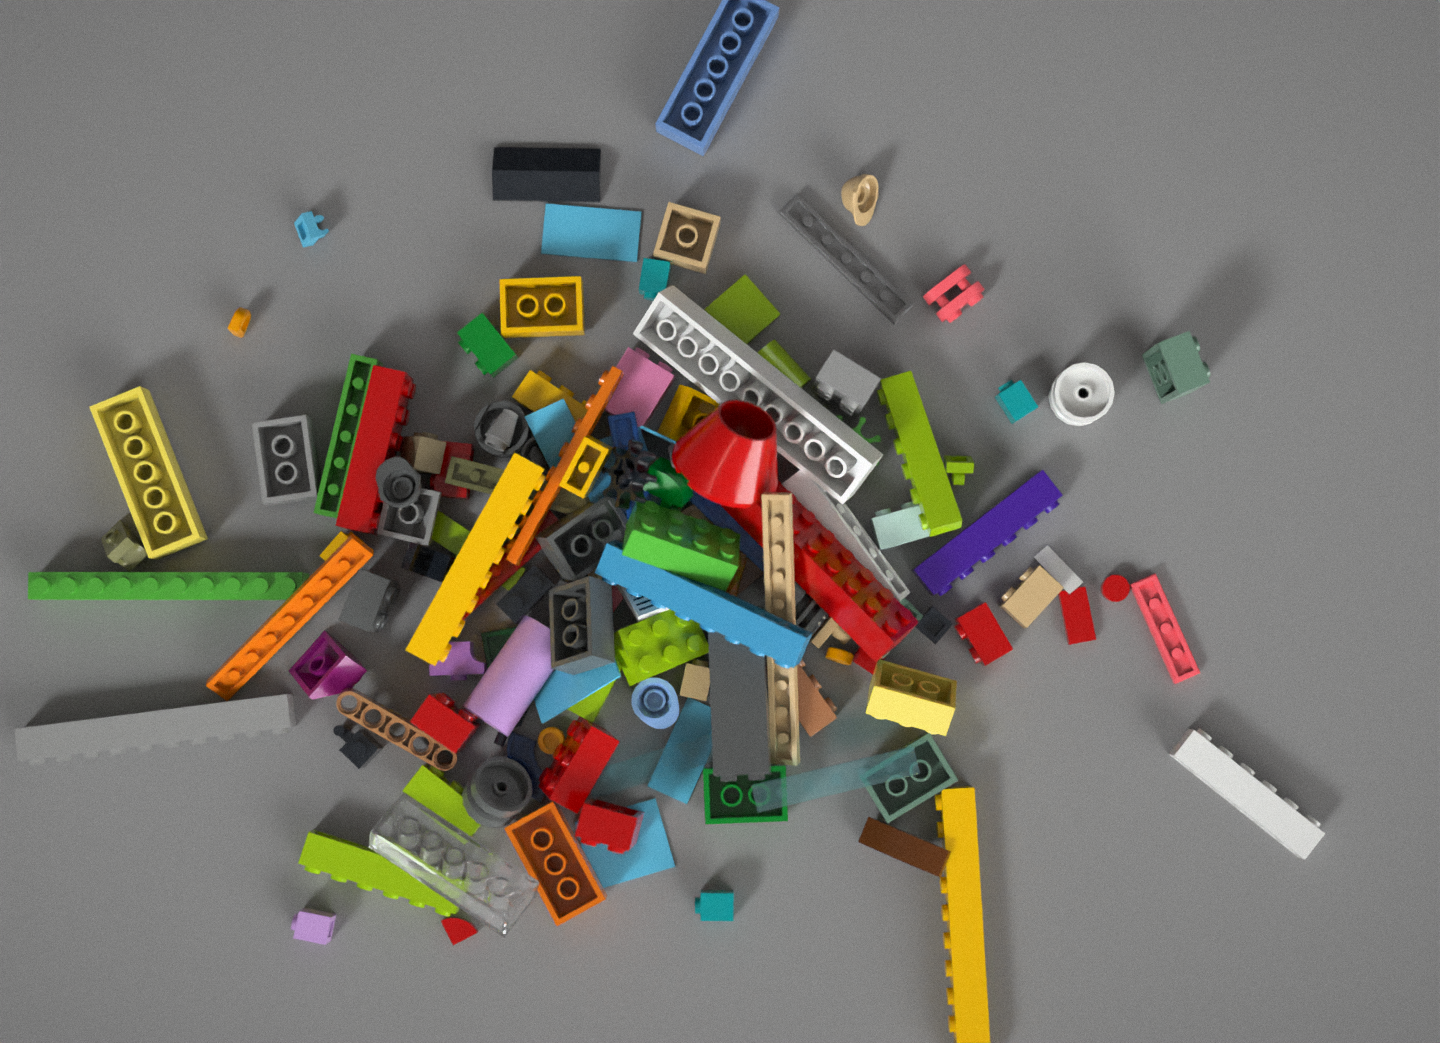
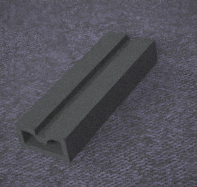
(738, 710)

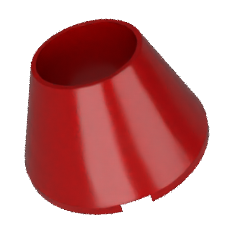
(730, 454)

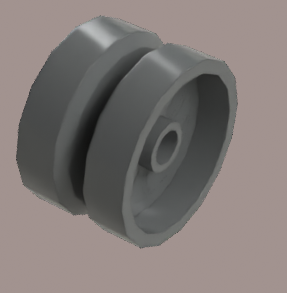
(497, 792)

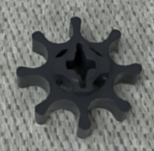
(629, 474)

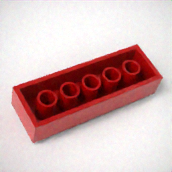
(375, 443)

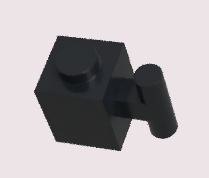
(359, 746)

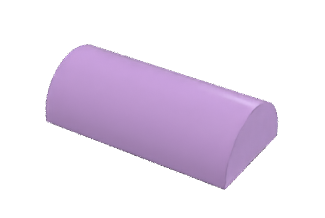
(513, 677)

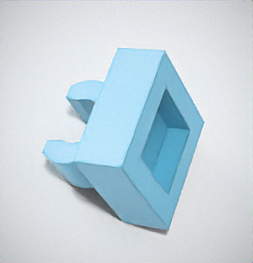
(308, 230)

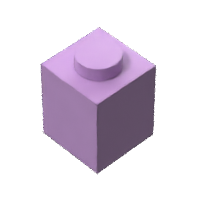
(313, 925)

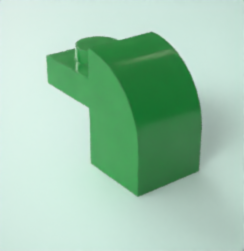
(669, 486)

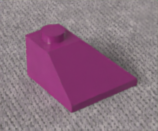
(327, 668)

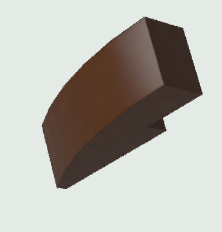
(904, 846)

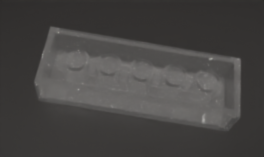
(453, 864)

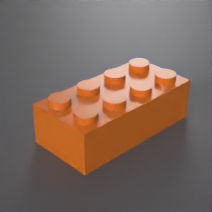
(557, 861)

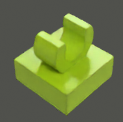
(958, 467)

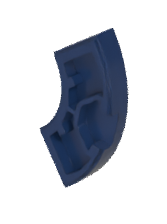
(523, 751)

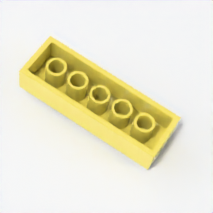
(148, 473)

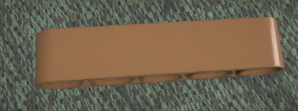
(382, 727)

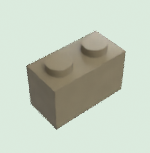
(423, 452)

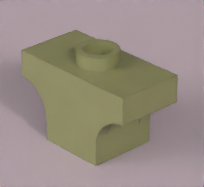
(123, 546)

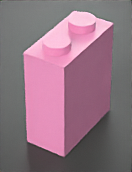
(641, 386)

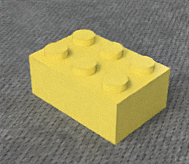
(911, 697)

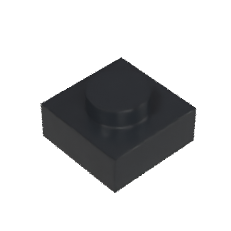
(933, 625)

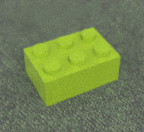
(658, 645)

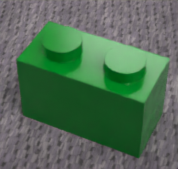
(487, 345)

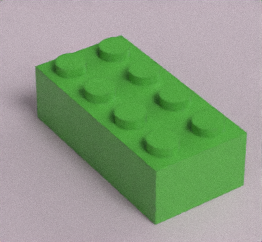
(682, 544)

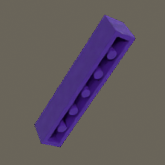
(986, 533)

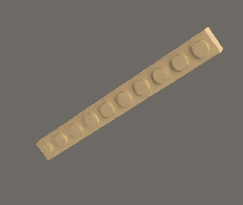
(780, 601)

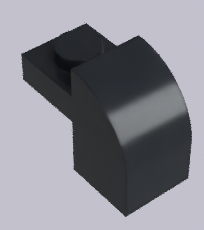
(427, 562)

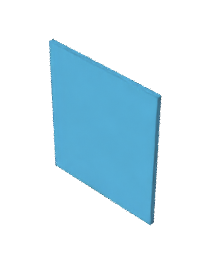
(646, 857)

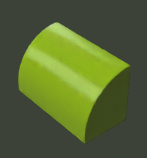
(780, 359)

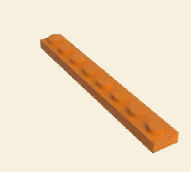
(544, 499)
(290, 617)

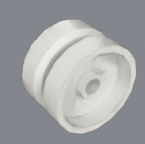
(1097, 389)

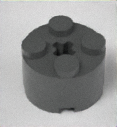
(487, 417)

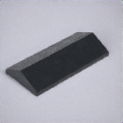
(546, 174)

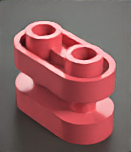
(951, 309)

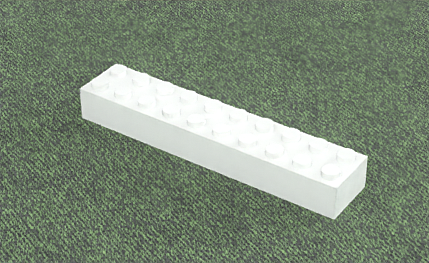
(733, 371)

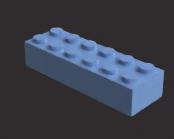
(716, 72)

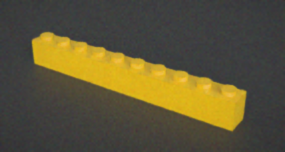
(963, 916)

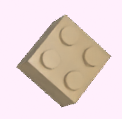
(687, 237)

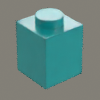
(654, 277)
(1015, 400)
(715, 905)

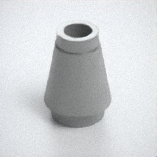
(501, 431)

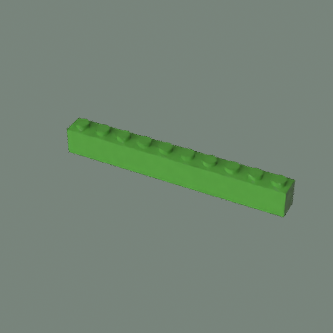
(163, 585)

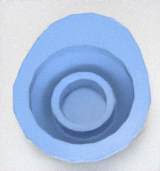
(655, 703)

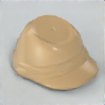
(860, 197)

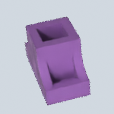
(459, 662)

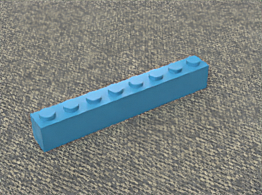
(708, 606)

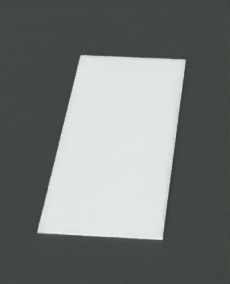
(1058, 569)

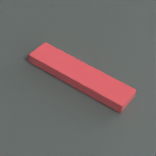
(1164, 628)

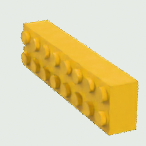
(472, 563)

